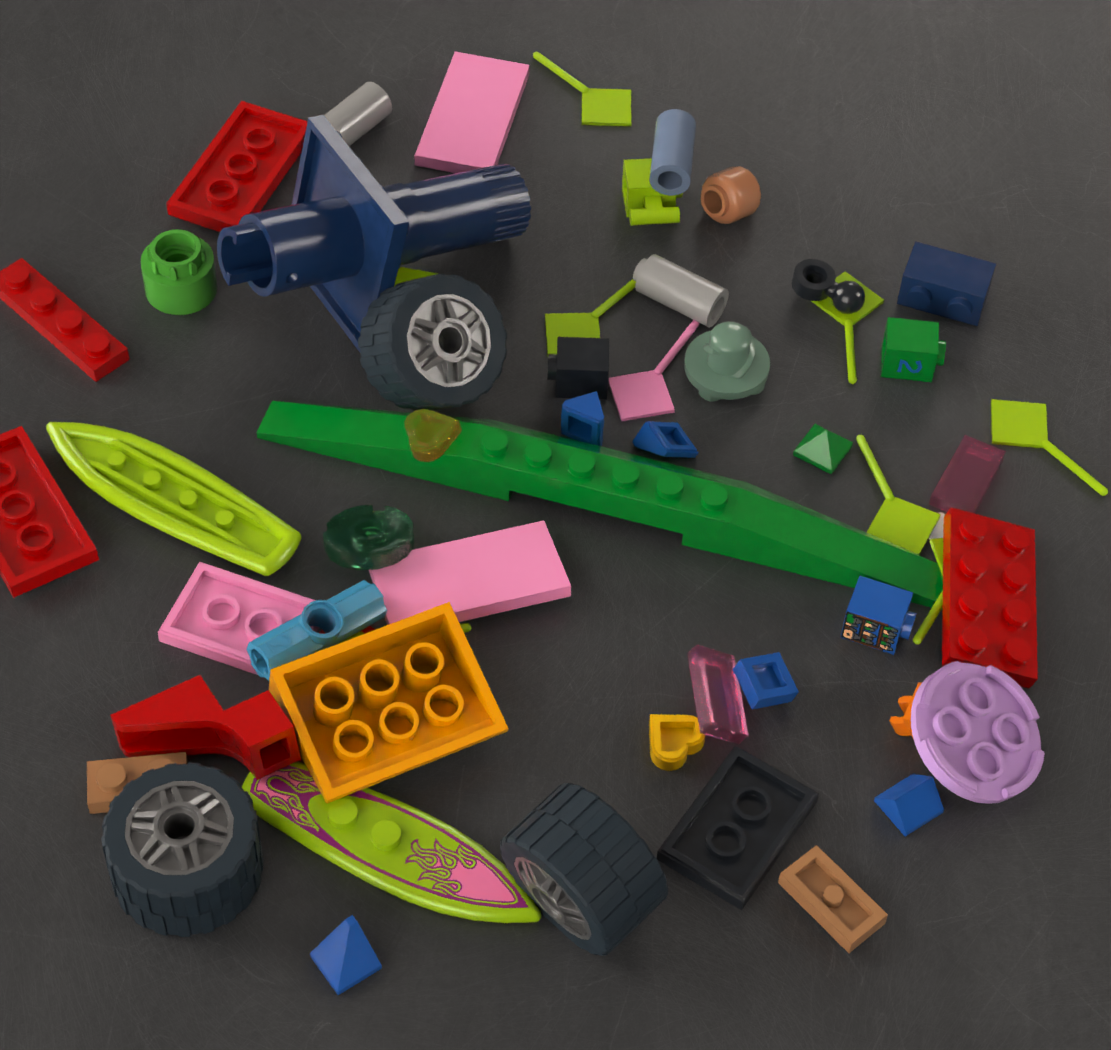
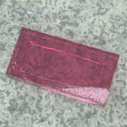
(967, 476)
(717, 694)

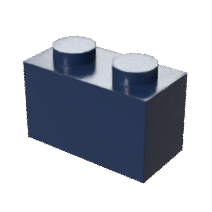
(946, 283)

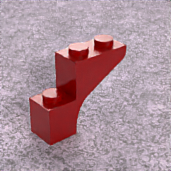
(194, 722)

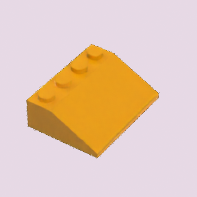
(386, 702)

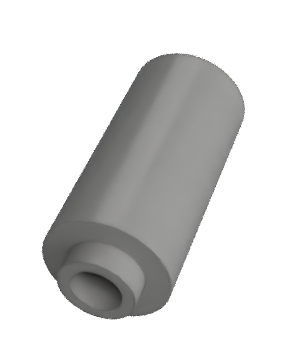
(360, 112)
(680, 289)

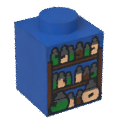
(878, 615)

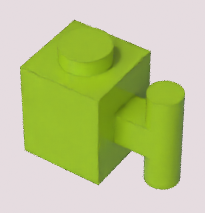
(641, 201)

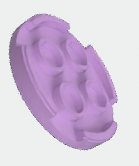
(977, 732)

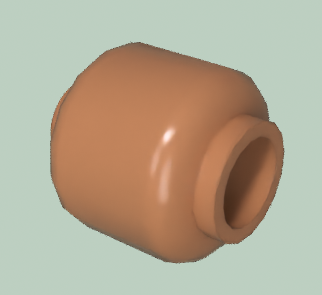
(730, 195)

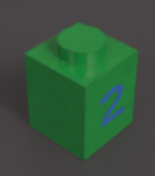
(911, 349)

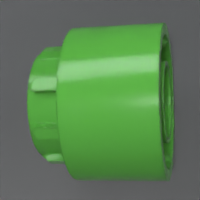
(179, 273)

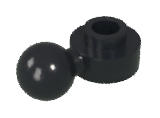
(816, 281)

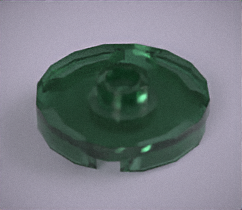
(369, 538)

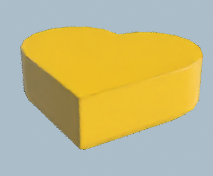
(673, 739)

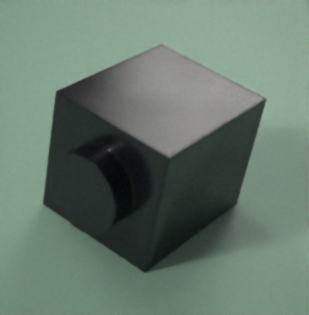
(580, 367)

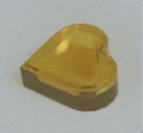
(430, 434)

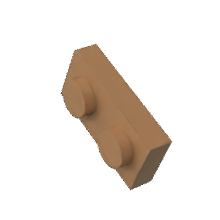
(109, 776)
(832, 898)

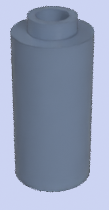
(672, 152)

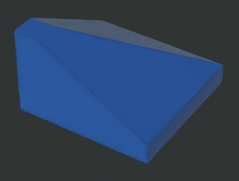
(665, 440)
(346, 956)

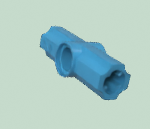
(337, 617)

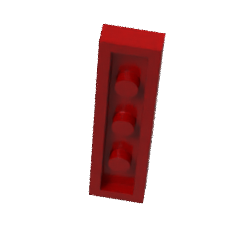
(61, 320)

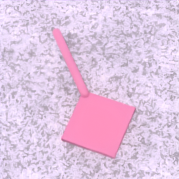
(645, 392)

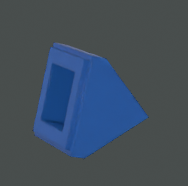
(583, 419)
(911, 802)

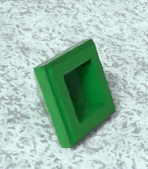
(823, 448)

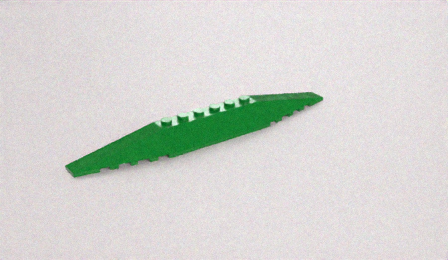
(706, 508)

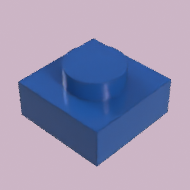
(765, 680)

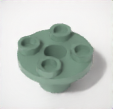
(727, 363)

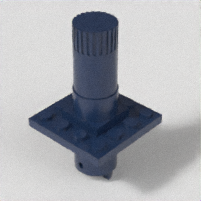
(354, 234)

